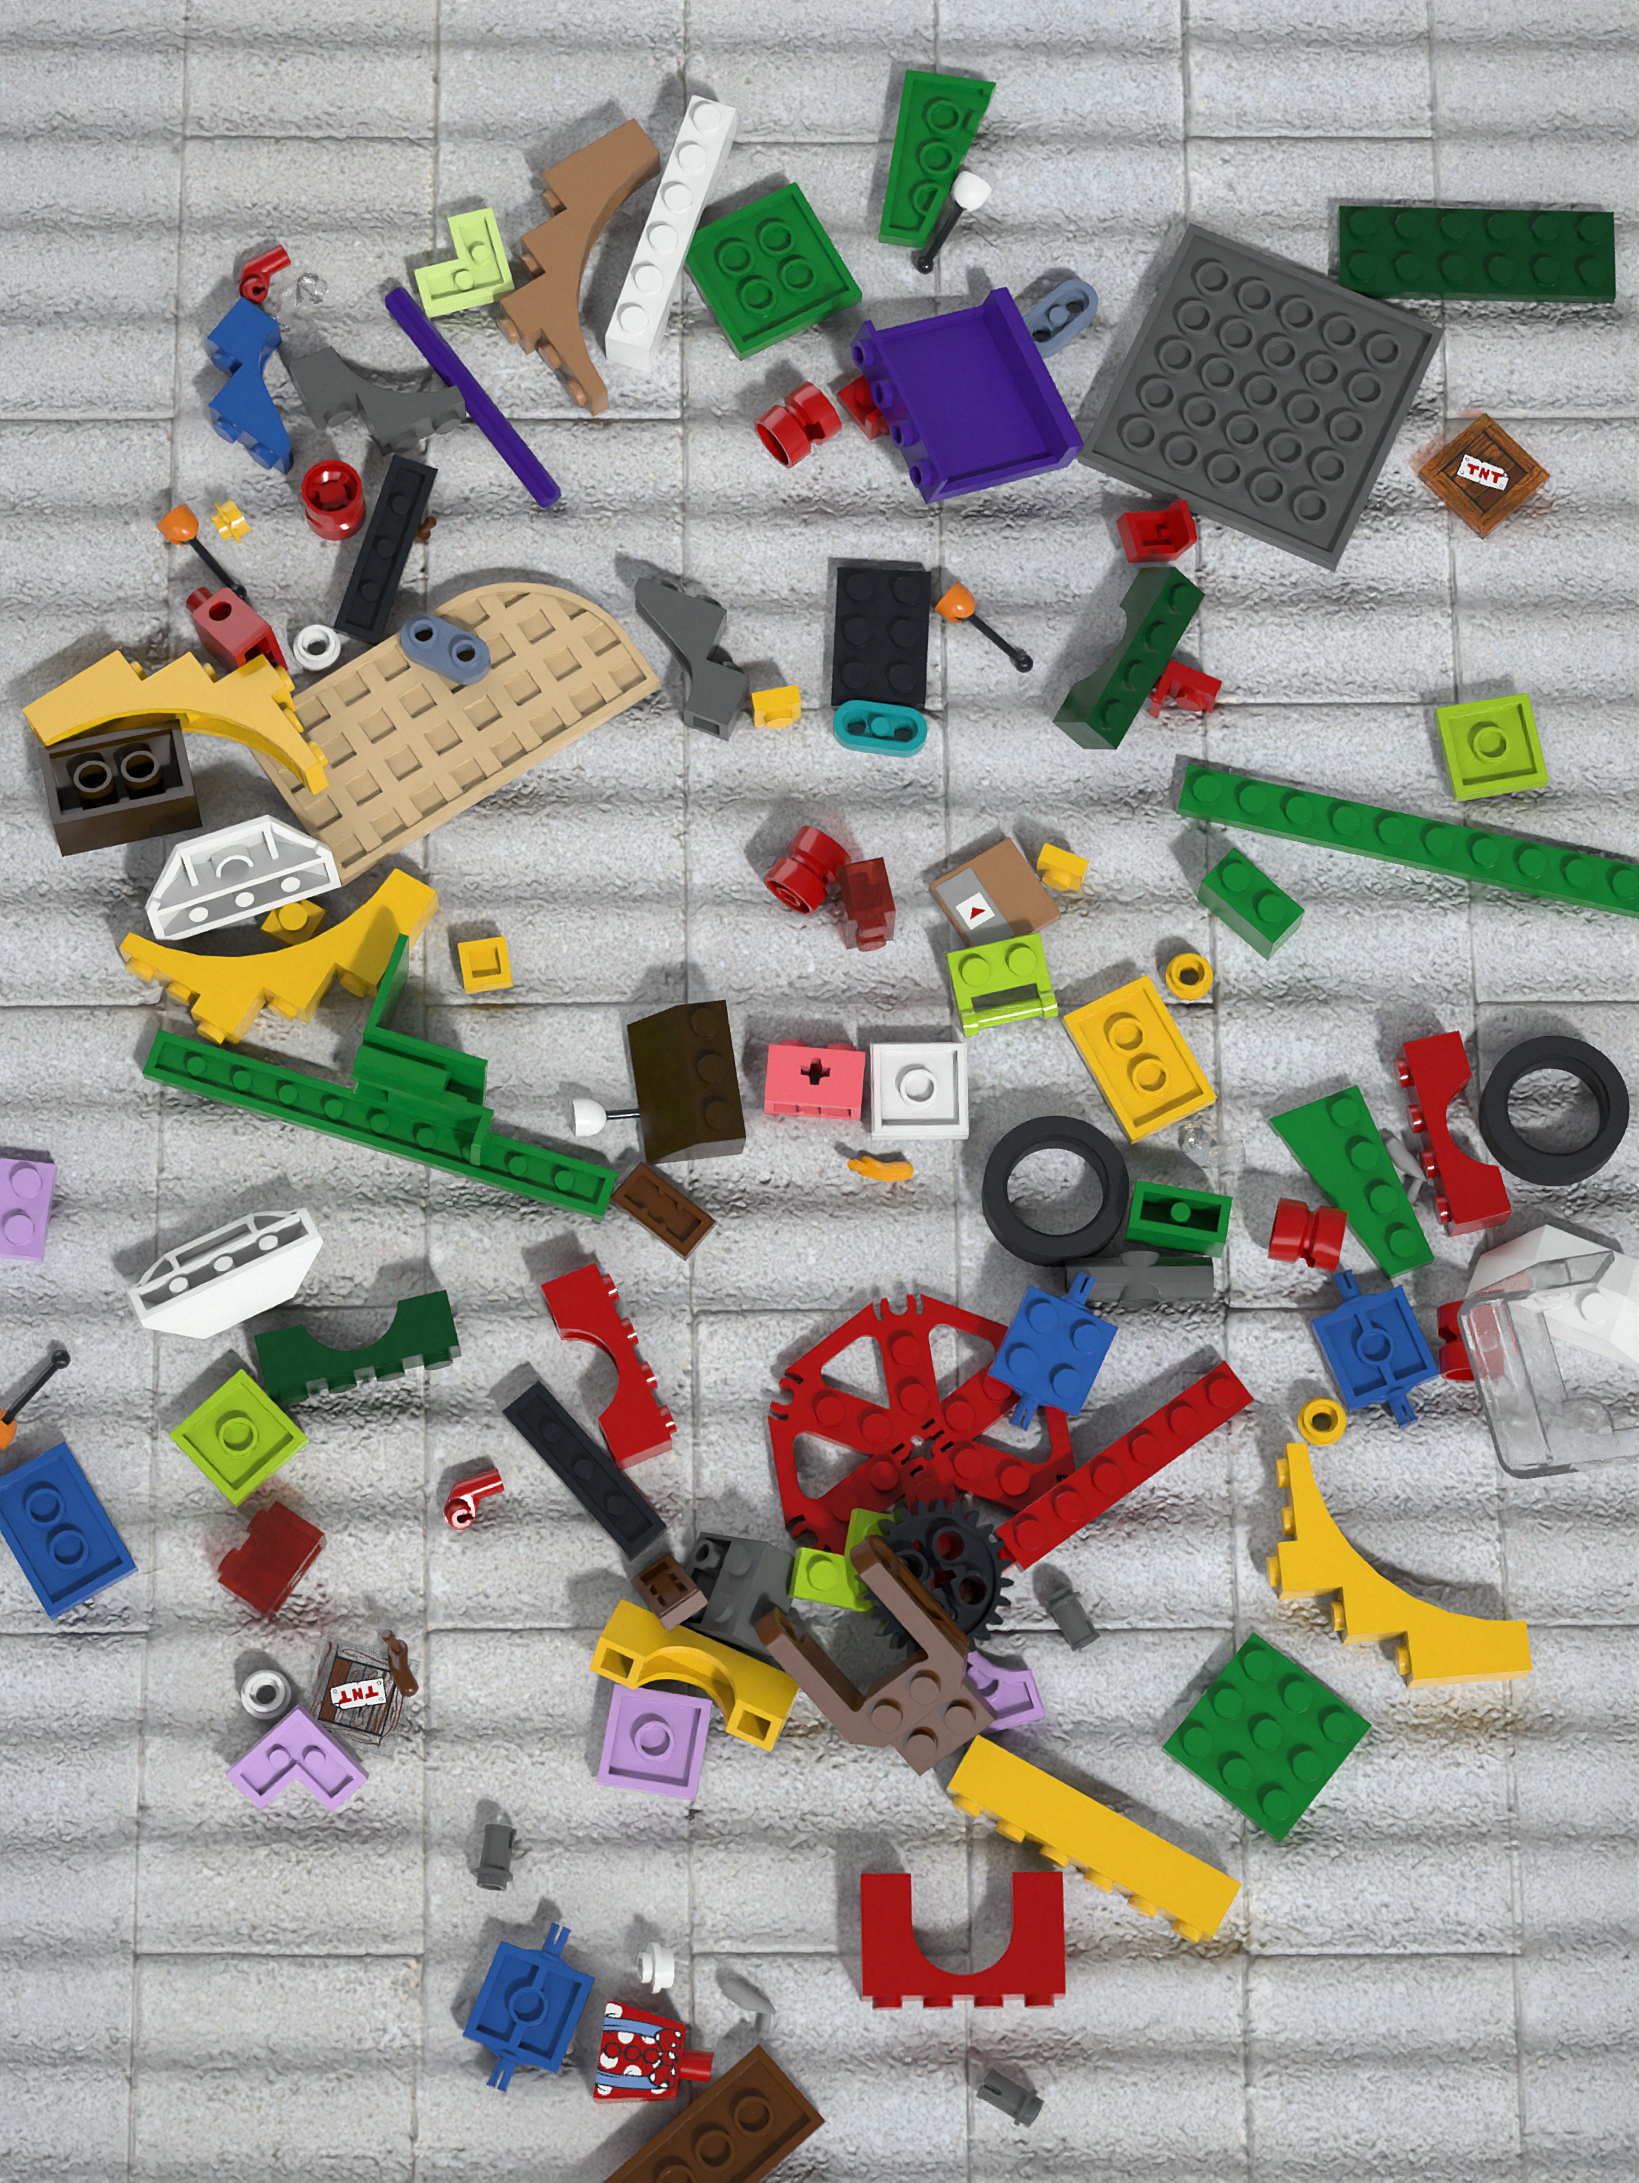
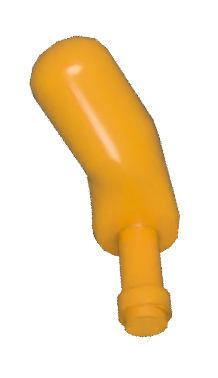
(881, 1171)

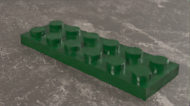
(1477, 254)

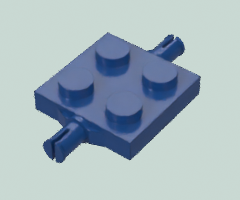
(1374, 1349)
(1052, 1351)
(529, 2007)

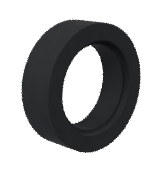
(1569, 1056)
(1064, 1134)

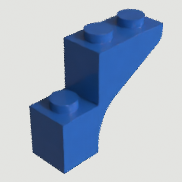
(244, 406)

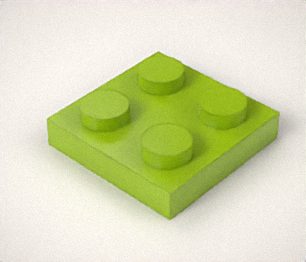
(1491, 747)
(239, 1438)

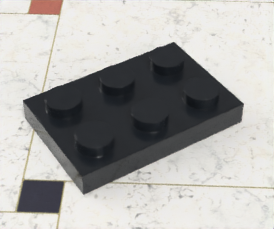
(881, 637)

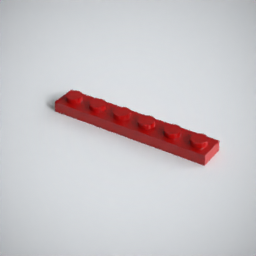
(1123, 1466)

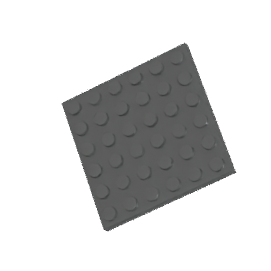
(1261, 397)

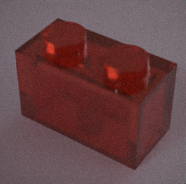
(865, 904)
(271, 1560)

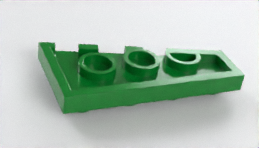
(931, 142)
(1352, 1168)

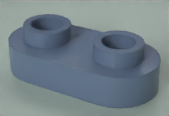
(1056, 321)
(443, 648)

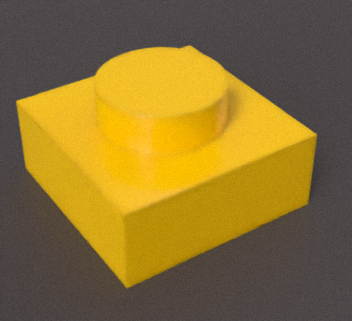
(776, 707)
(1061, 869)
(294, 922)
(485, 965)

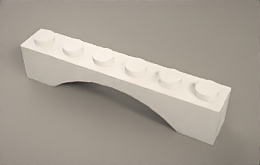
(666, 238)

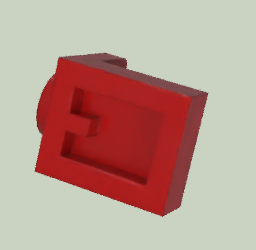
(859, 406)
(1188, 686)

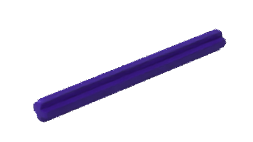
(477, 401)

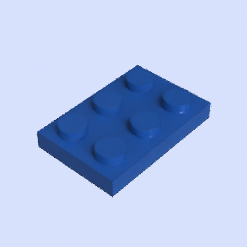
(60, 1532)

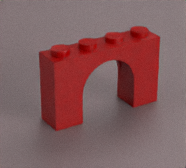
(899, 1972)

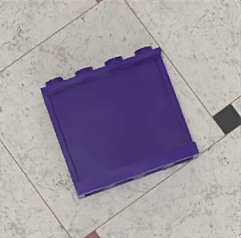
(967, 398)

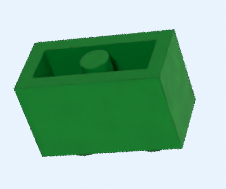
(1250, 904)
(1178, 1219)

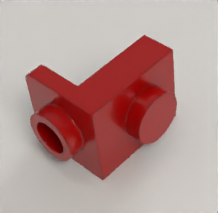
(1157, 534)

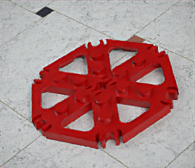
(912, 1404)

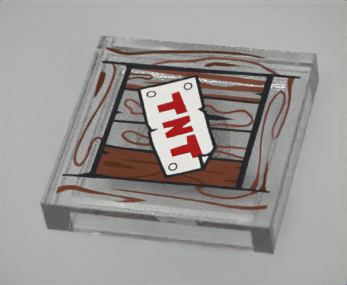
(357, 1697)

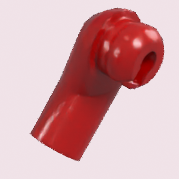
(257, 274)
(466, 1497)

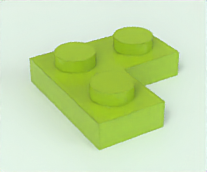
(830, 1577)

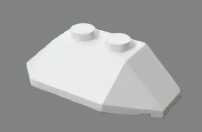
(237, 877)
(228, 1274)
(1594, 1318)

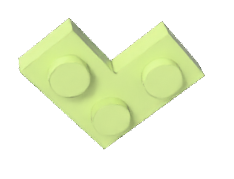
(478, 273)

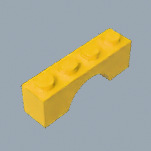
(748, 1692)

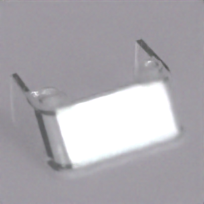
(1520, 1380)

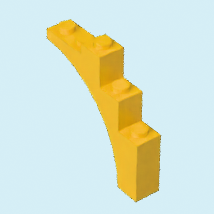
(243, 707)
(294, 979)
(1320, 1562)

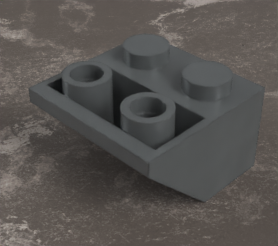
(742, 1584)

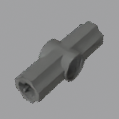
(1144, 1278)

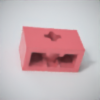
(789, 1085)

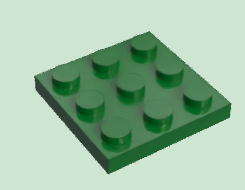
(769, 271)
(1266, 1737)

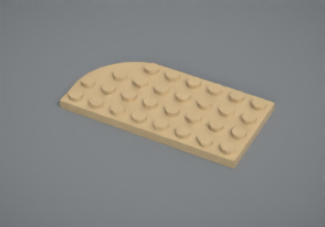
(423, 749)

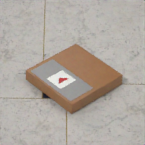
(994, 897)

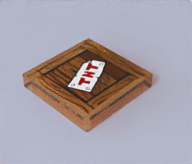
(1483, 475)

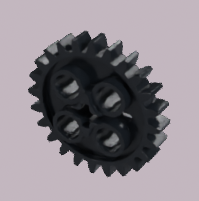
(970, 1558)

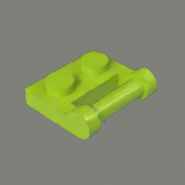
(998, 968)

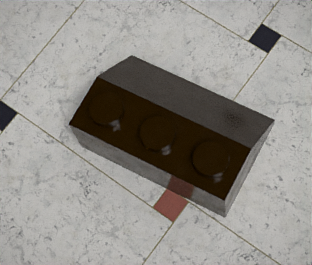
(120, 787)
(687, 1083)

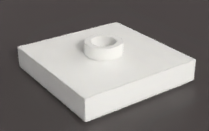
(919, 1090)

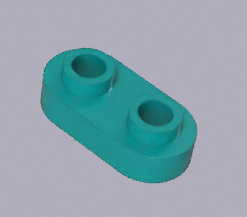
(880, 725)

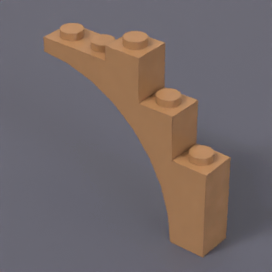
(581, 199)

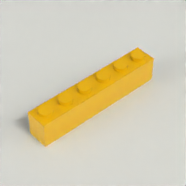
(1092, 1839)

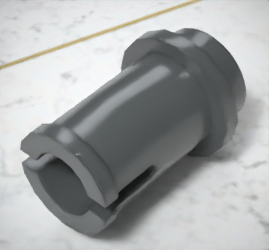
(1071, 1617)
(496, 1858)
(1013, 2098)

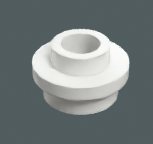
(317, 635)
(258, 1681)
(656, 1967)

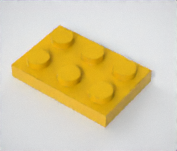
(1139, 1059)

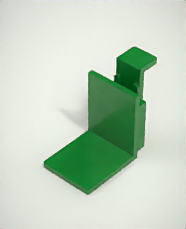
(416, 1073)

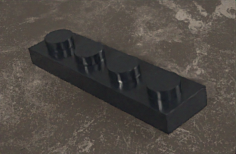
(385, 550)
(584, 1470)

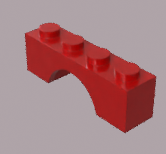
(1467, 1191)
(585, 1312)

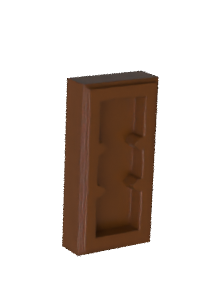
(662, 1211)
(668, 1591)

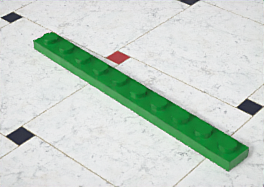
(1410, 841)
(335, 1113)

